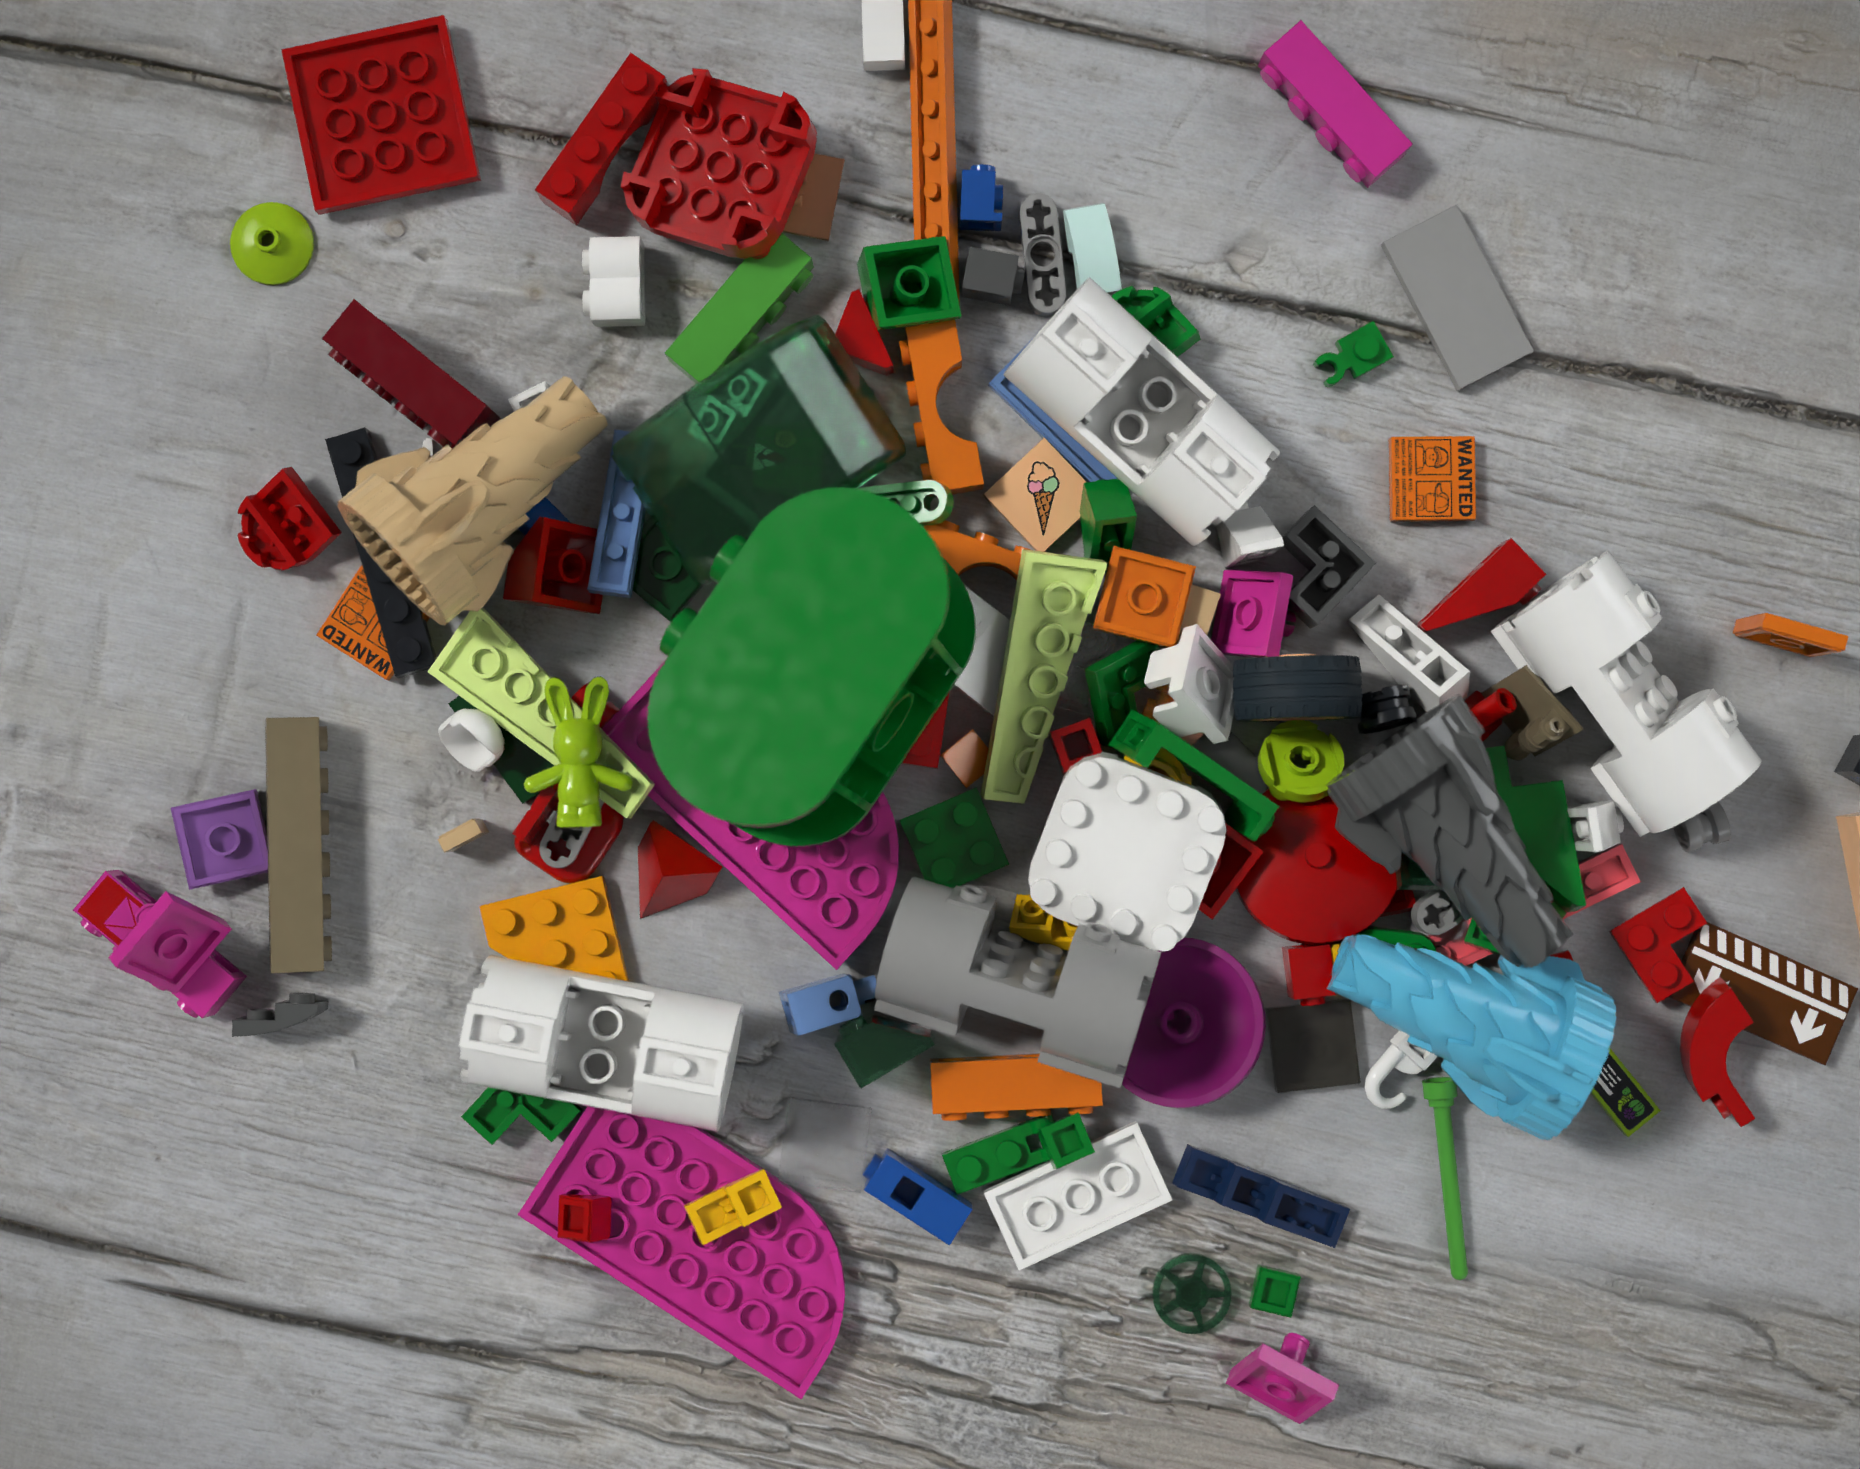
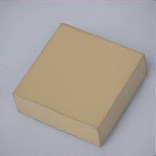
(462, 835)

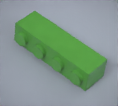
(740, 310)

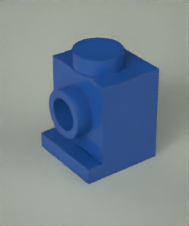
(980, 199)

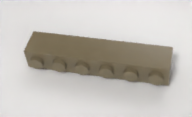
(295, 844)

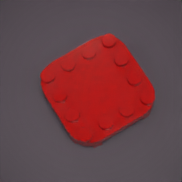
(721, 165)

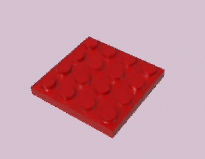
(381, 115)

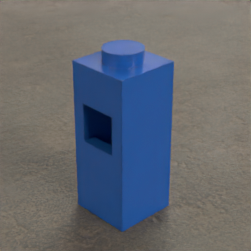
(916, 1195)

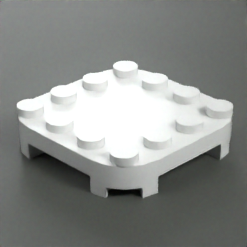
(1127, 851)

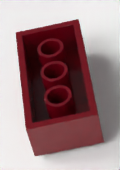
(403, 373)

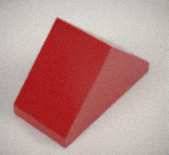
(861, 338)

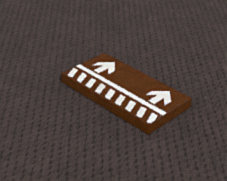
(1782, 996)

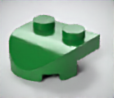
(1159, 316)

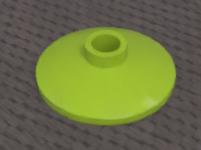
(285, 256)

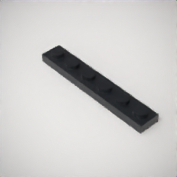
(399, 618)

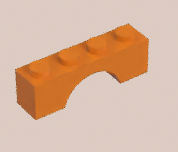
(933, 357)
(968, 552)

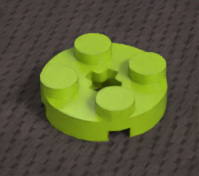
(1290, 781)

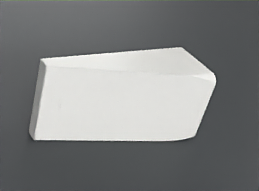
(883, 35)

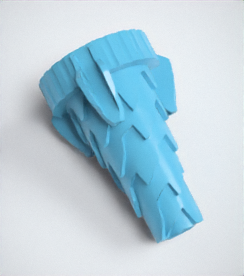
(1510, 1042)

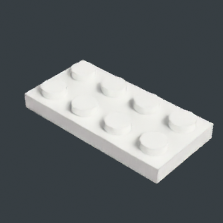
(1064, 1206)

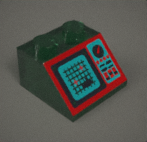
(879, 1045)

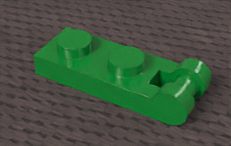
(995, 1155)

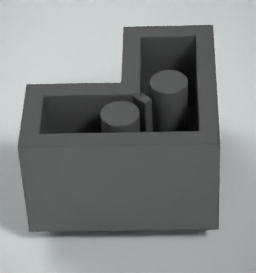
(1332, 564)

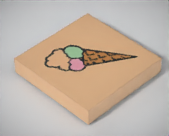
(1039, 496)

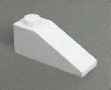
(1248, 537)
(1410, 654)
(1595, 825)

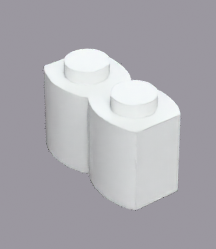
(616, 281)

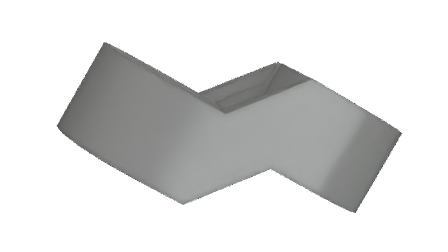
(1435, 913)

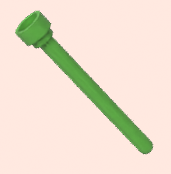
(1441, 1095)

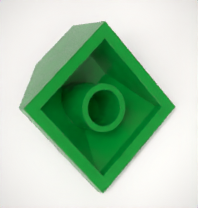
(908, 283)

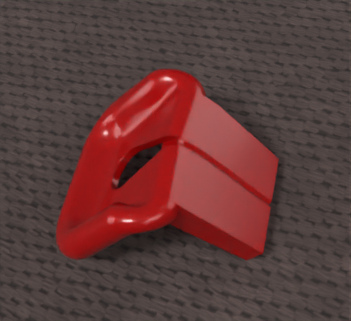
(597, 844)

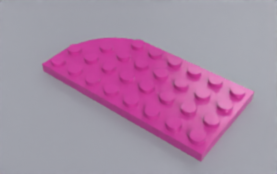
(822, 891)
(757, 1292)

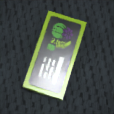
(1623, 1096)

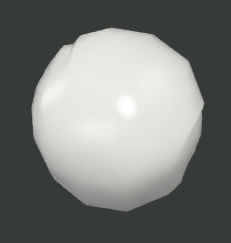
(472, 738)

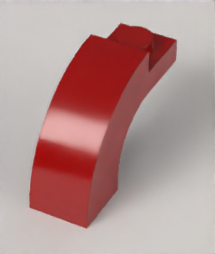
(1704, 1043)

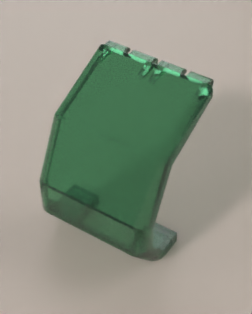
(755, 436)

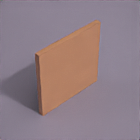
(817, 199)

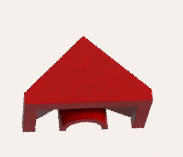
(671, 871)

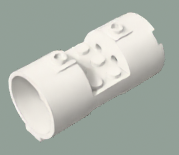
(1142, 413)
(1667, 752)
(601, 1042)

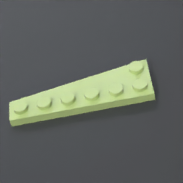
(1043, 635)
(509, 685)

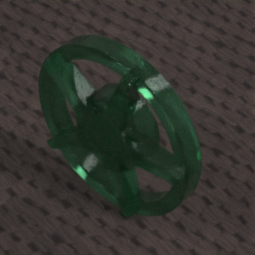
(1191, 1293)

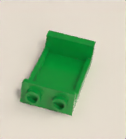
(1143, 738)

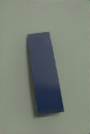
(1261, 1196)

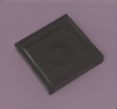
(1312, 1046)

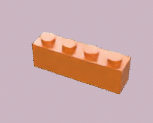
(1007, 1084)

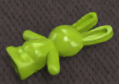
(577, 747)

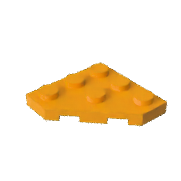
(559, 928)

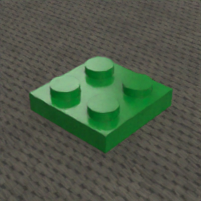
(954, 840)

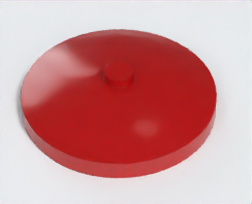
(1312, 879)

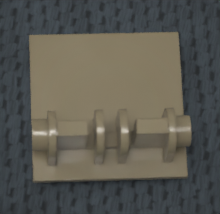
(1538, 718)

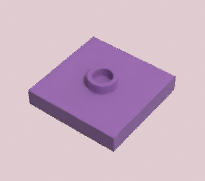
(221, 838)

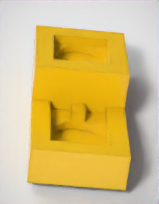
(732, 1206)

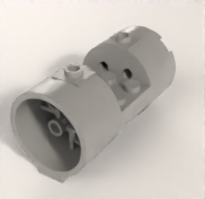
(950, 959)

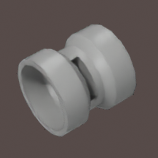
(1706, 826)

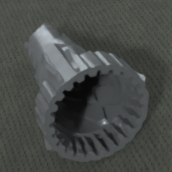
(1439, 804)

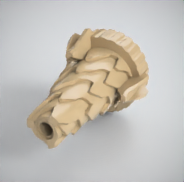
(444, 517)

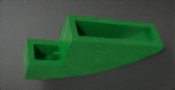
(1545, 829)

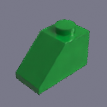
(1106, 518)

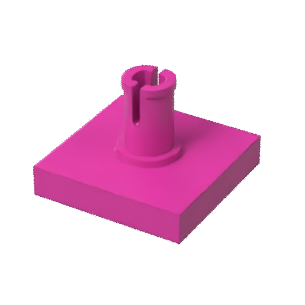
(1253, 613)
(169, 942)
(1282, 1380)

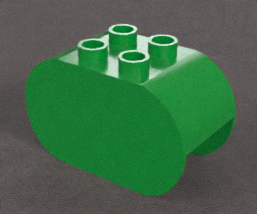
(809, 666)

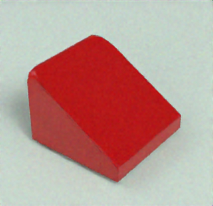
(584, 1217)

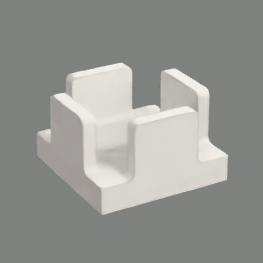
(1198, 683)

